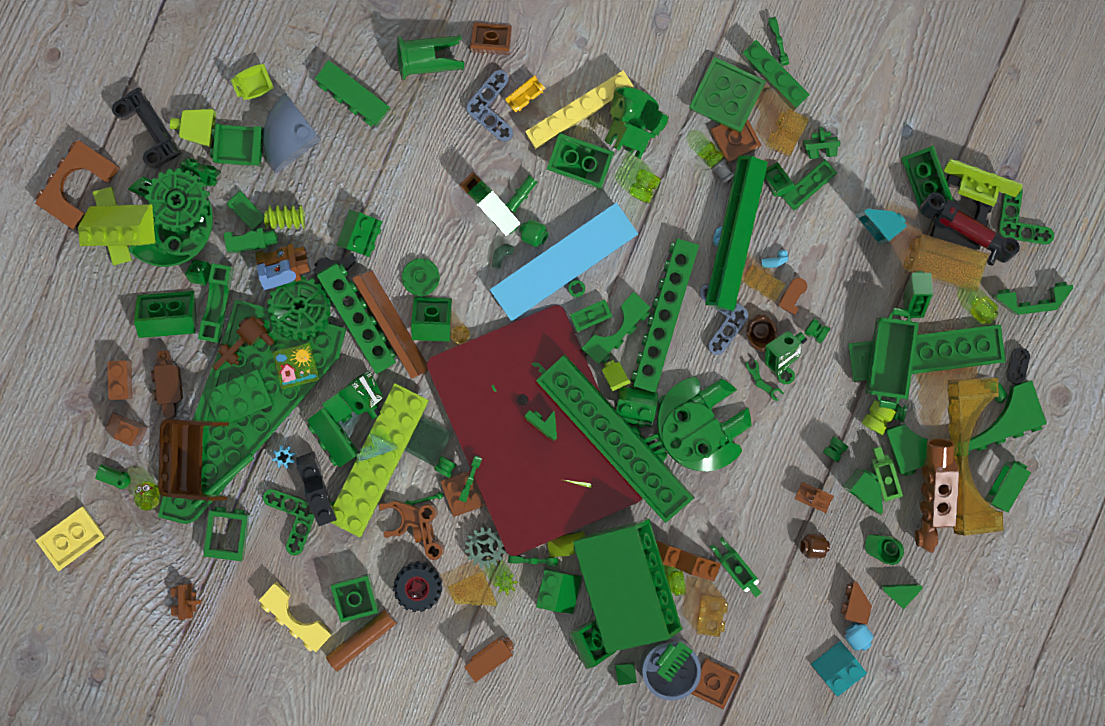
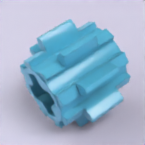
(279, 453)

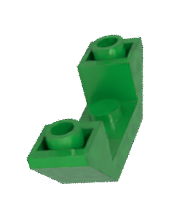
(1057, 295)

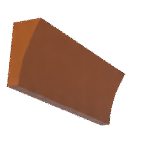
(391, 324)

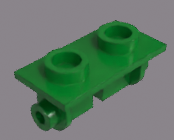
(207, 172)

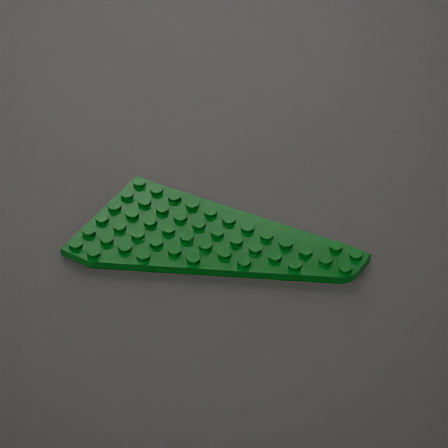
(229, 444)

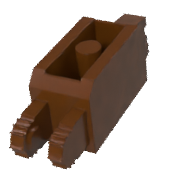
(168, 383)

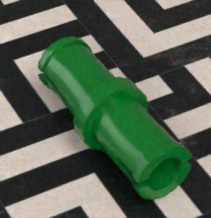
(521, 193)

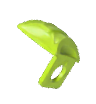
(252, 82)

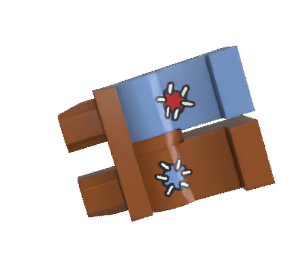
(281, 266)

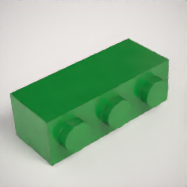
(918, 294)

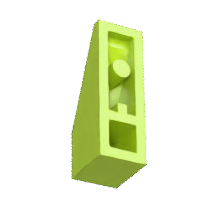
(615, 375)

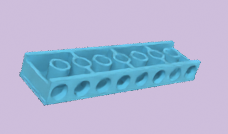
(564, 261)

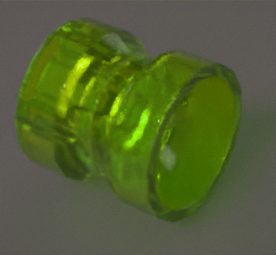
(714, 157)

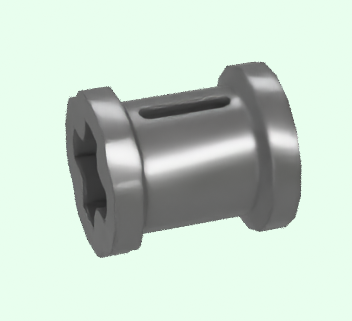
(723, 171)

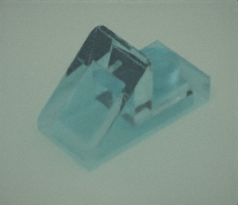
(380, 447)

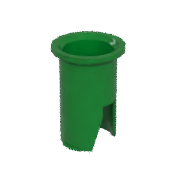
(419, 55)

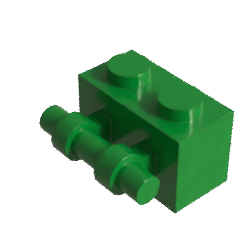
(359, 233)
(637, 406)

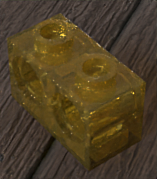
(763, 282)
(706, 615)

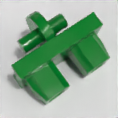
(813, 145)

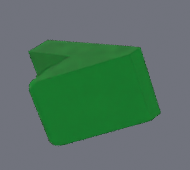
(778, 180)
(548, 427)

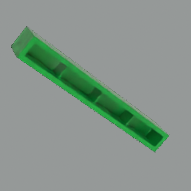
(736, 233)

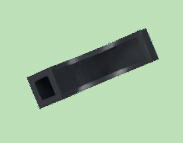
(315, 488)

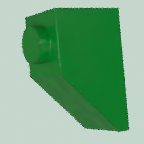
(338, 408)

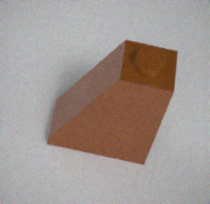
(125, 429)

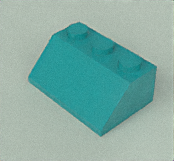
(882, 224)

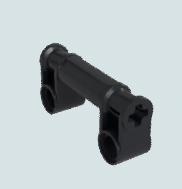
(152, 123)

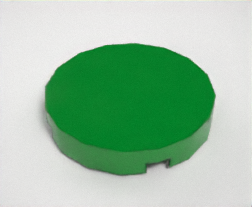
(420, 277)

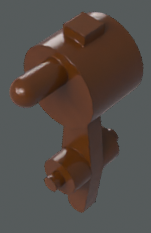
(250, 332)

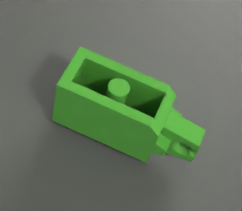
(886, 473)

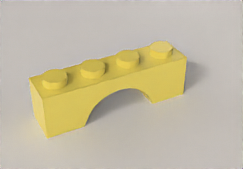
(277, 601)

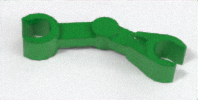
(773, 25)
(759, 382)
(466, 489)
(550, 561)

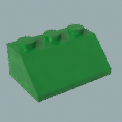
(165, 314)
(332, 438)
(866, 489)

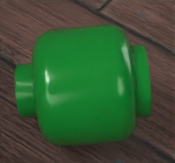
(533, 233)

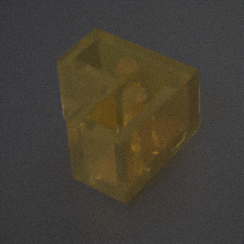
(787, 133)

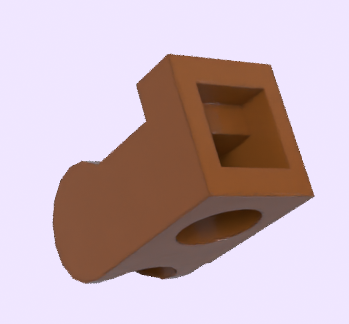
(791, 295)

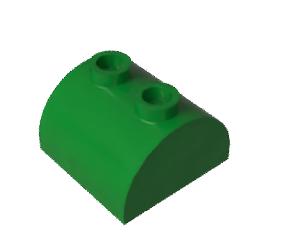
(588, 644)

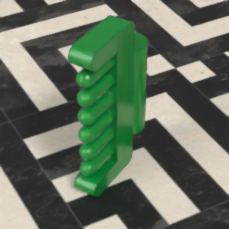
(669, 656)

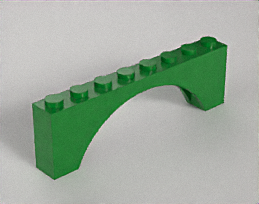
(1019, 415)

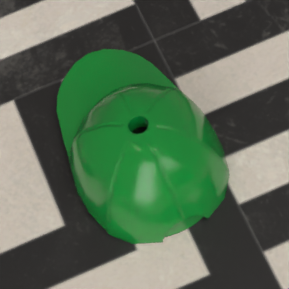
(882, 548)

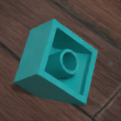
(839, 668)

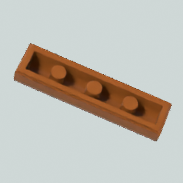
(361, 640)

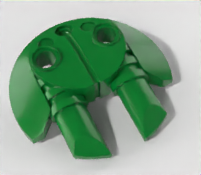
(160, 252)
(700, 426)

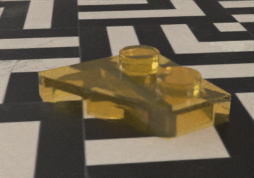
(473, 591)

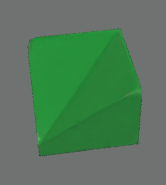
(198, 272)
(626, 673)

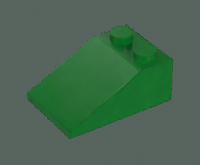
(580, 161)

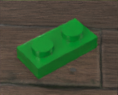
(591, 315)

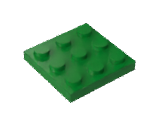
(727, 95)

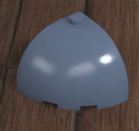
(286, 134)

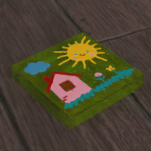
(296, 366)

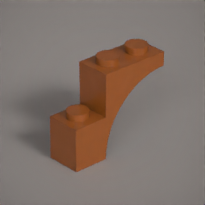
(688, 562)

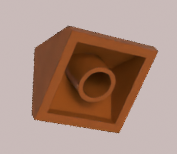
(491, 38)

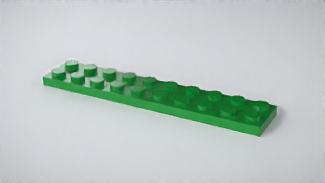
(615, 439)

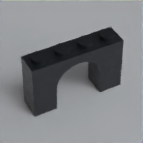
(951, 235)

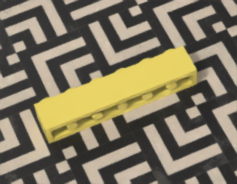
(576, 111)

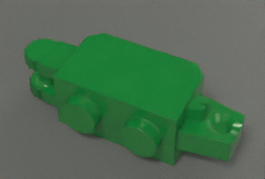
(737, 568)

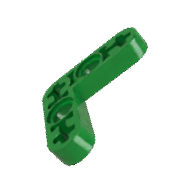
(1012, 221)
(300, 517)

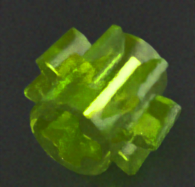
(506, 588)

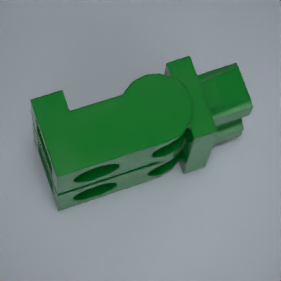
(250, 241)

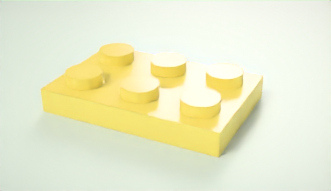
(70, 538)

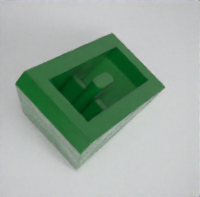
(902, 593)

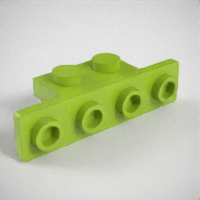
(981, 184)

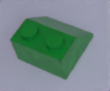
(431, 319)
(558, 591)

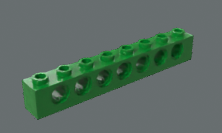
(689, 251)

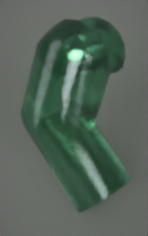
(501, 252)

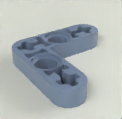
(485, 111)
(729, 314)

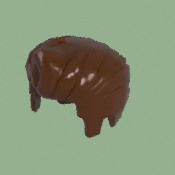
(760, 332)

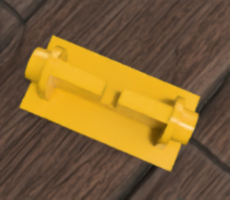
(524, 93)

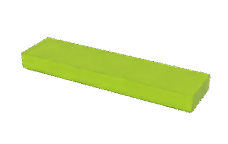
(118, 254)

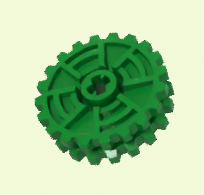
(191, 193)
(303, 321)

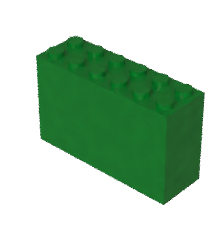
(627, 586)

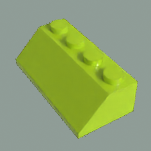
(117, 225)

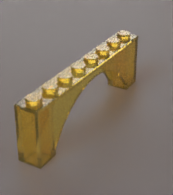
(966, 402)

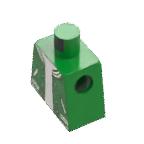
(783, 351)
(363, 395)

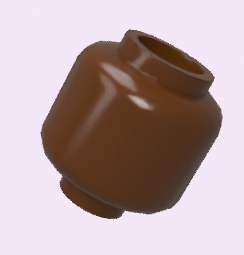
(814, 546)

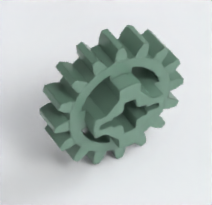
(493, 553)

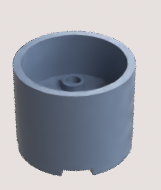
(684, 680)

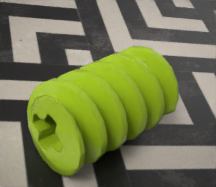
(284, 216)

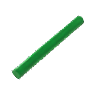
(225, 478)

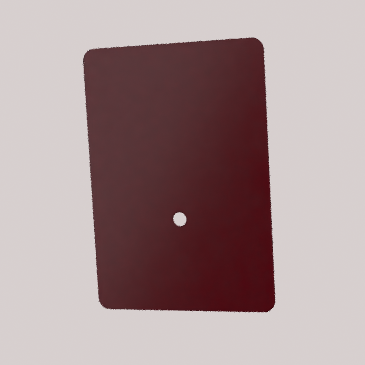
(519, 465)

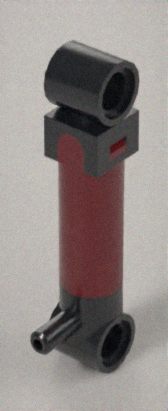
(948, 215)

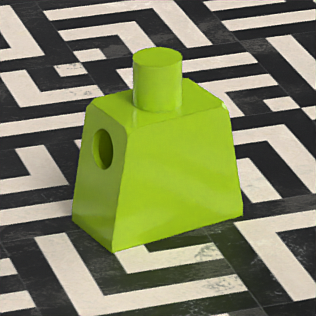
(195, 126)

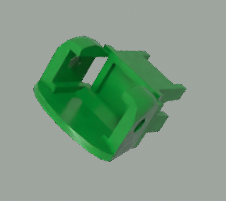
(633, 113)

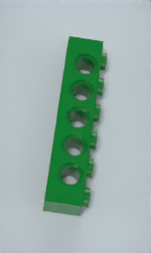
(377, 362)

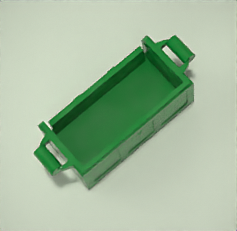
(892, 358)

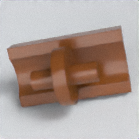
(813, 497)
(186, 601)

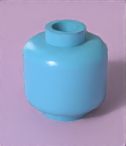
(858, 636)

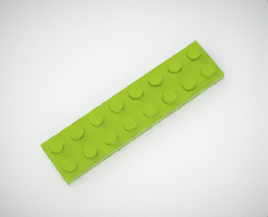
(370, 477)

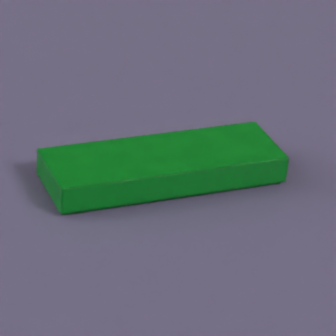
(809, 184)

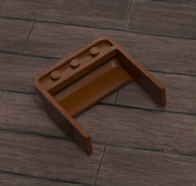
(182, 459)

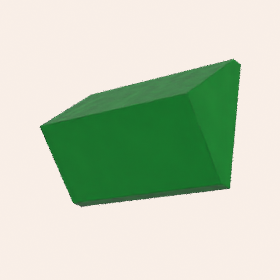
(926, 174)

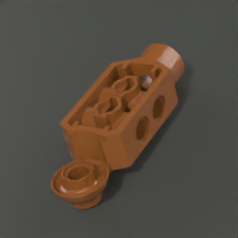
(938, 492)

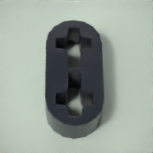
(1013, 364)

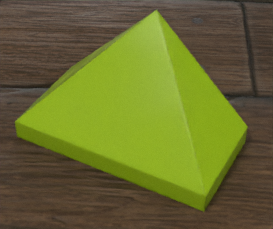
(564, 544)

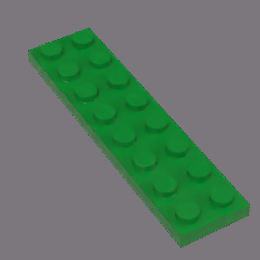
(940, 351)

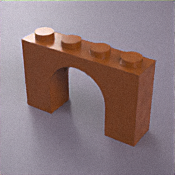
(53, 198)

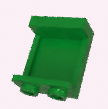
(237, 145)

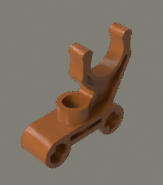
(421, 525)

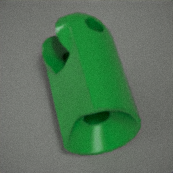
(113, 476)

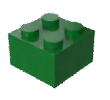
(355, 598)

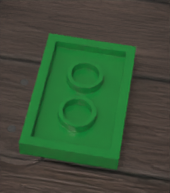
(239, 397)

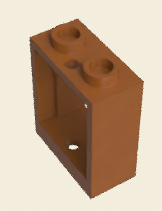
(489, 658)

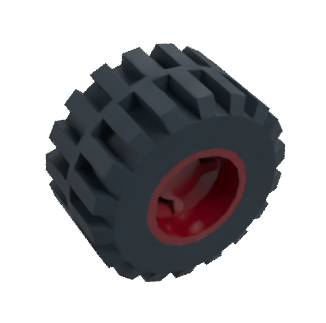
(417, 586)

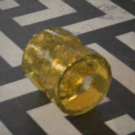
(458, 336)

